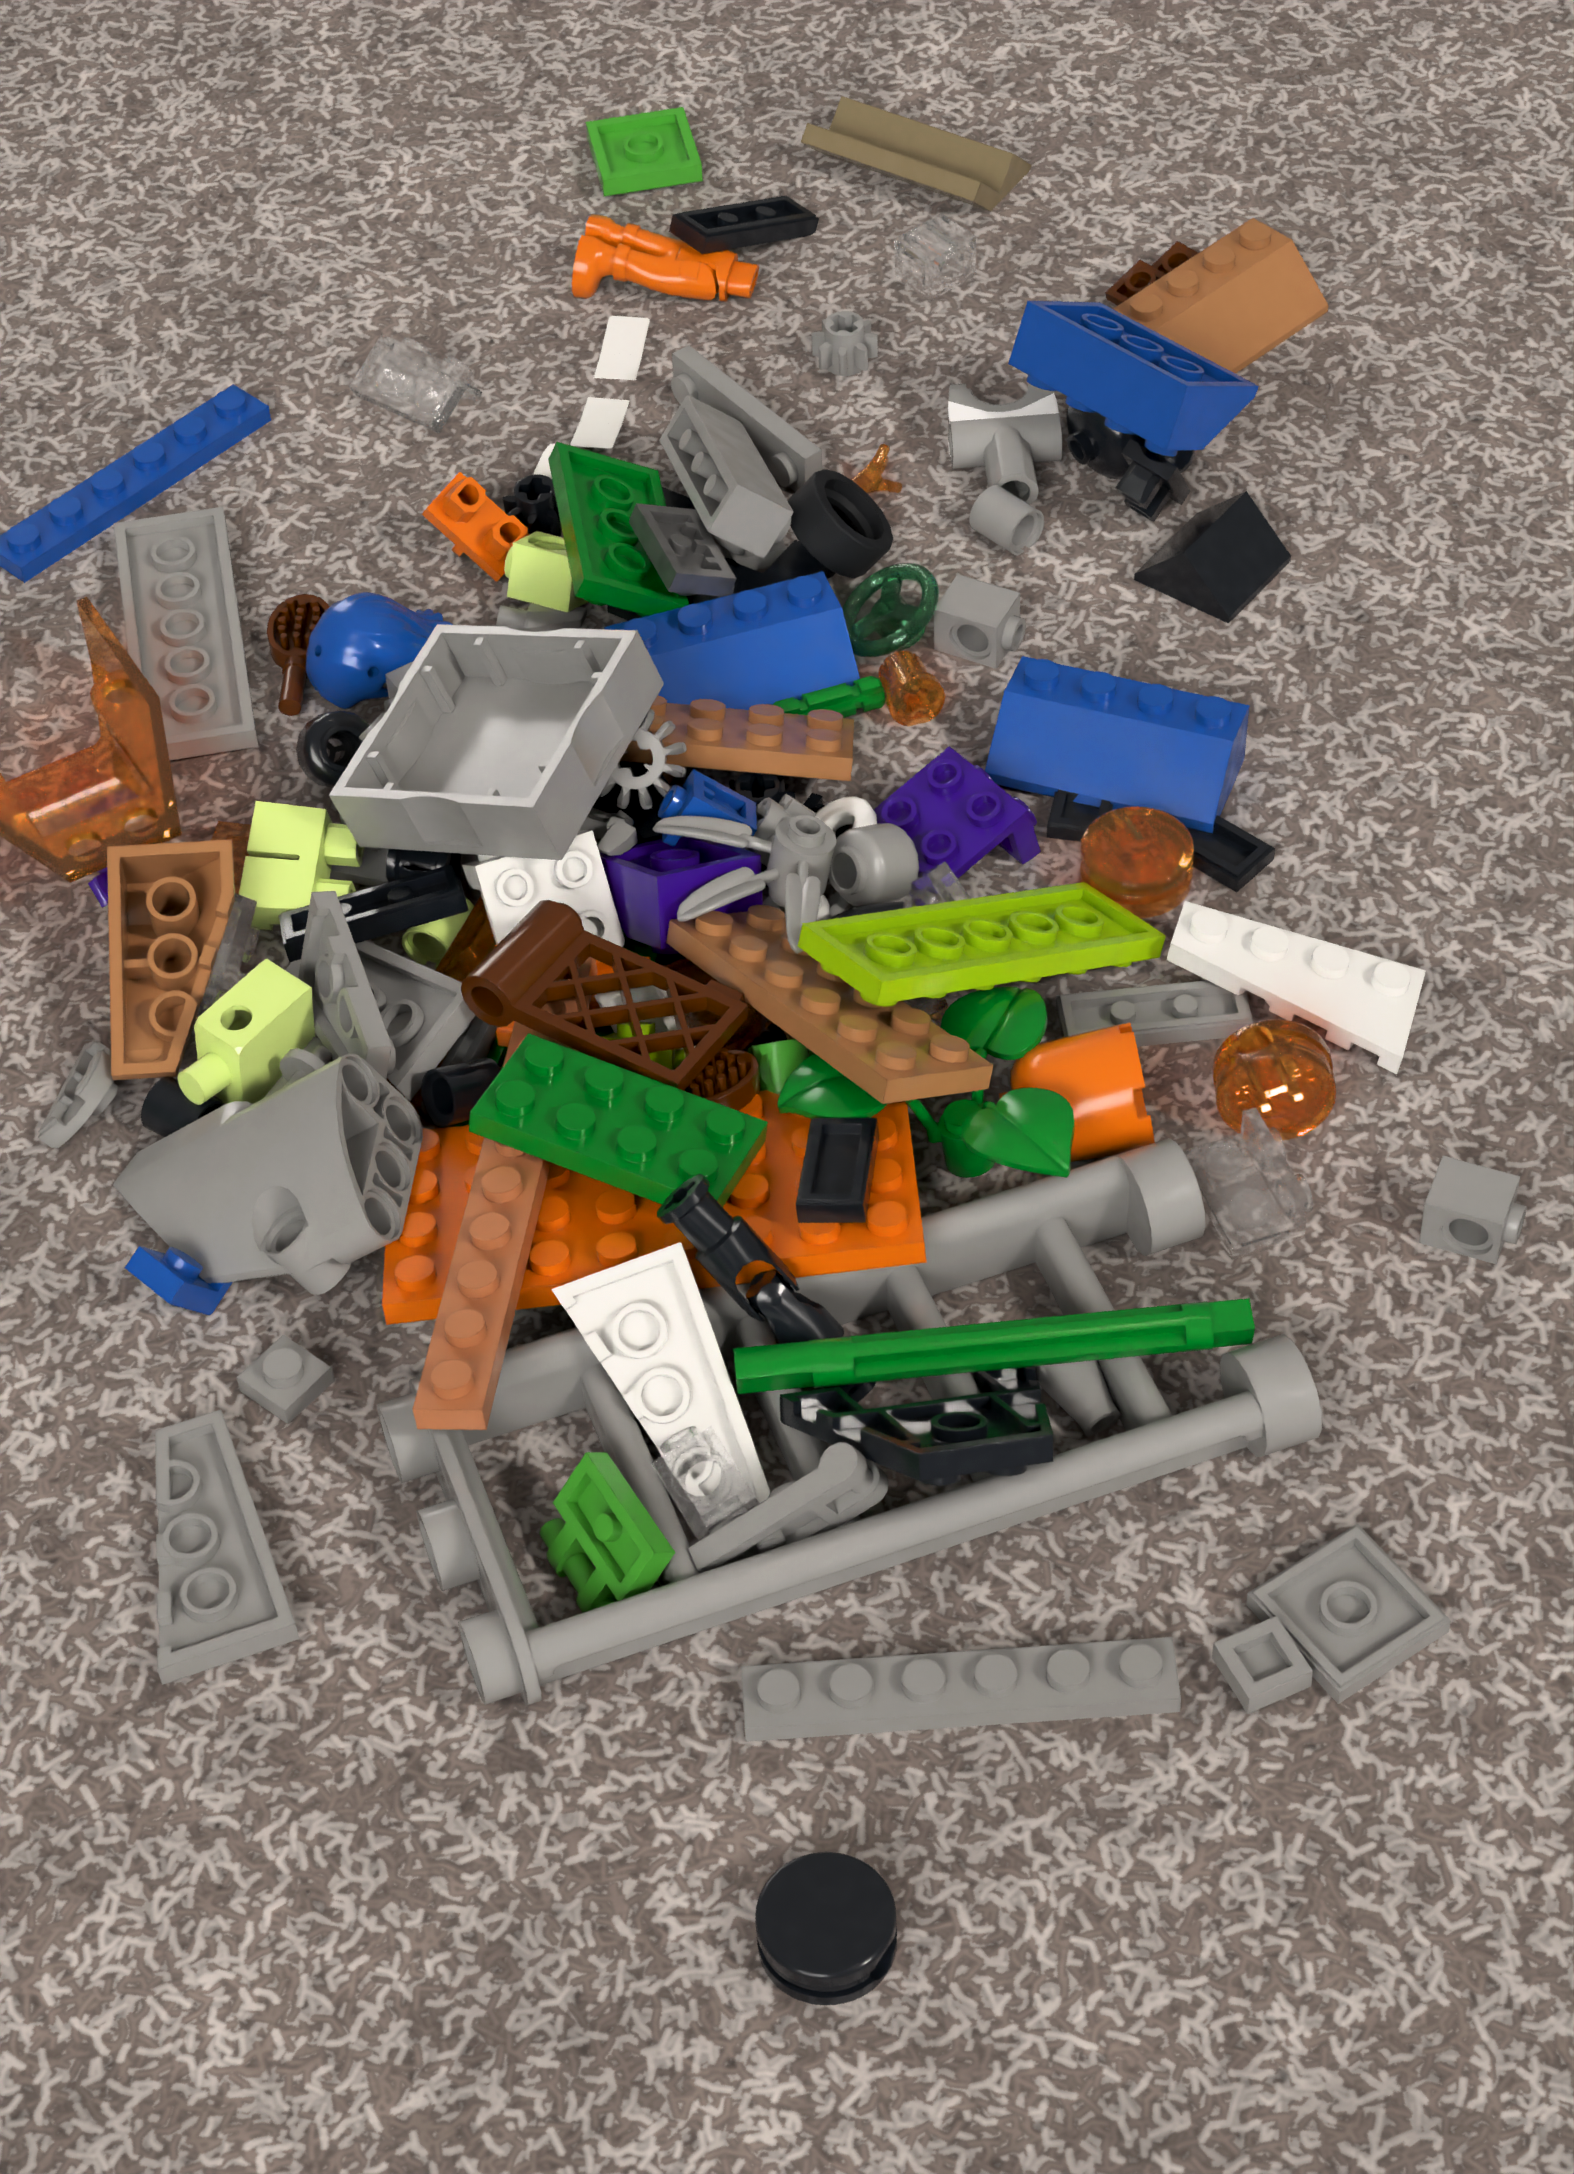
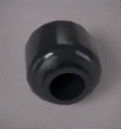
(314, 743)

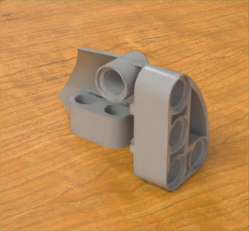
(285, 1180)

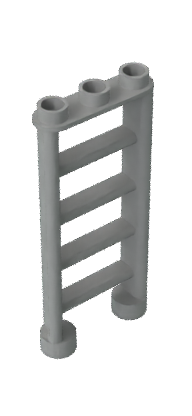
(1139, 1192)

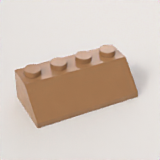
(1232, 297)

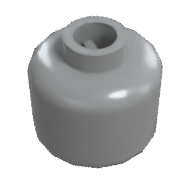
(873, 864)

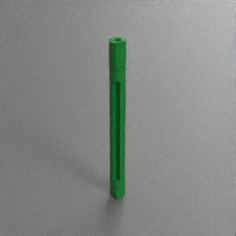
(994, 1346)

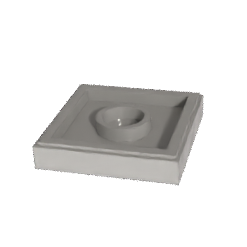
(1350, 1612)

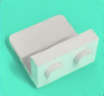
(517, 884)

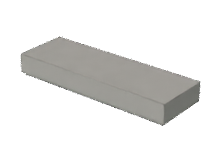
(1157, 1012)

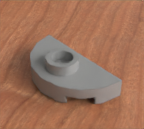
(84, 1093)

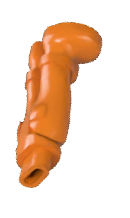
(656, 263)

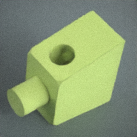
(248, 1036)

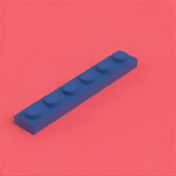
(130, 482)

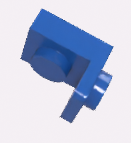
(706, 798)
(176, 1279)

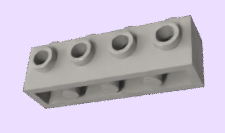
(726, 479)

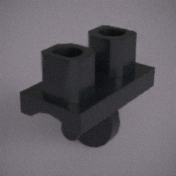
(1153, 479)

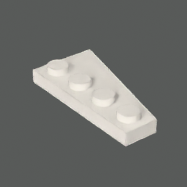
(1330, 985)
(664, 1357)

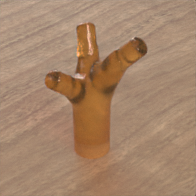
(870, 477)

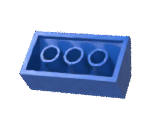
(1128, 374)
(751, 645)
(1117, 741)

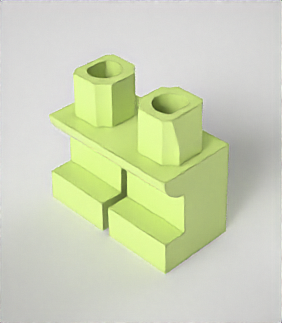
(293, 856)

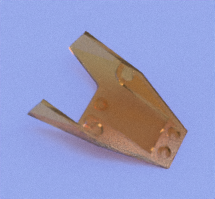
(105, 793)

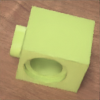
(541, 572)

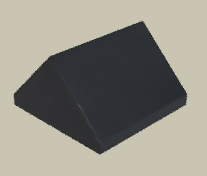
(1218, 559)

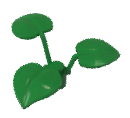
(1022, 1131)

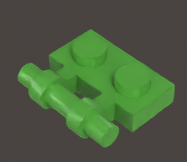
(604, 1527)

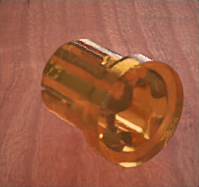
(911, 691)

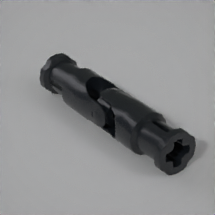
(730, 1243)

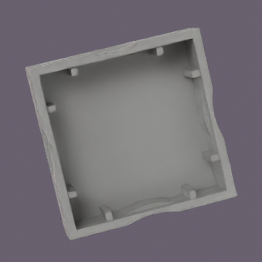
(498, 741)

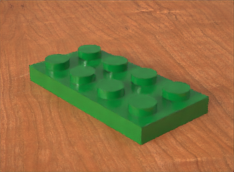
(602, 550)
(614, 1123)

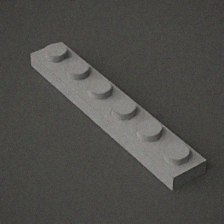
(960, 1689)

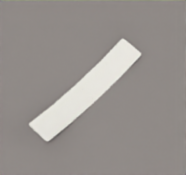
(618, 360)

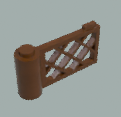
(550, 947)

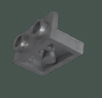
(682, 552)

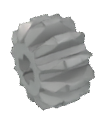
(647, 740)

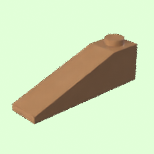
(163, 941)

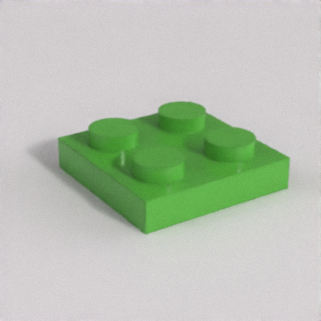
(644, 151)

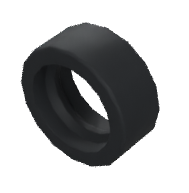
(839, 524)

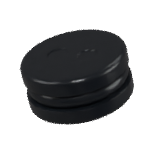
(826, 1928)

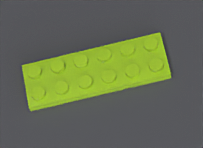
(979, 942)

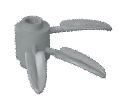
(794, 873)

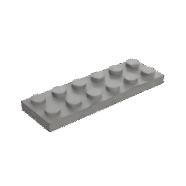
(187, 628)

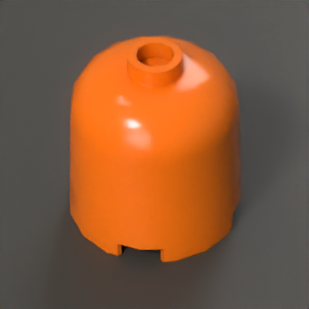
(1100, 1080)

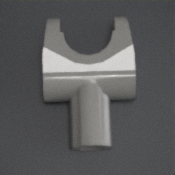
(1005, 437)

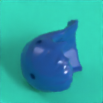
(361, 643)

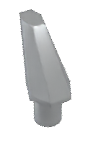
(540, 618)

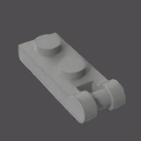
(798, 1509)

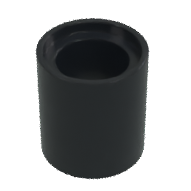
(454, 1089)
(169, 1110)

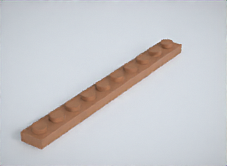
(485, 1273)

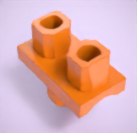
(475, 524)

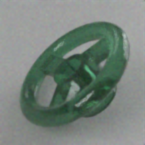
(891, 616)

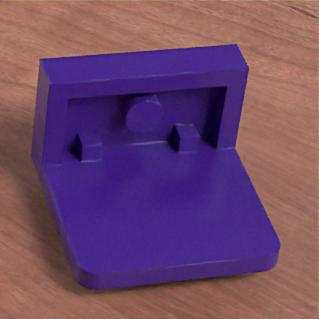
(959, 815)

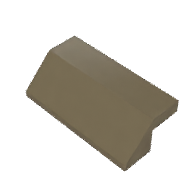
(918, 154)

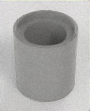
(1006, 519)

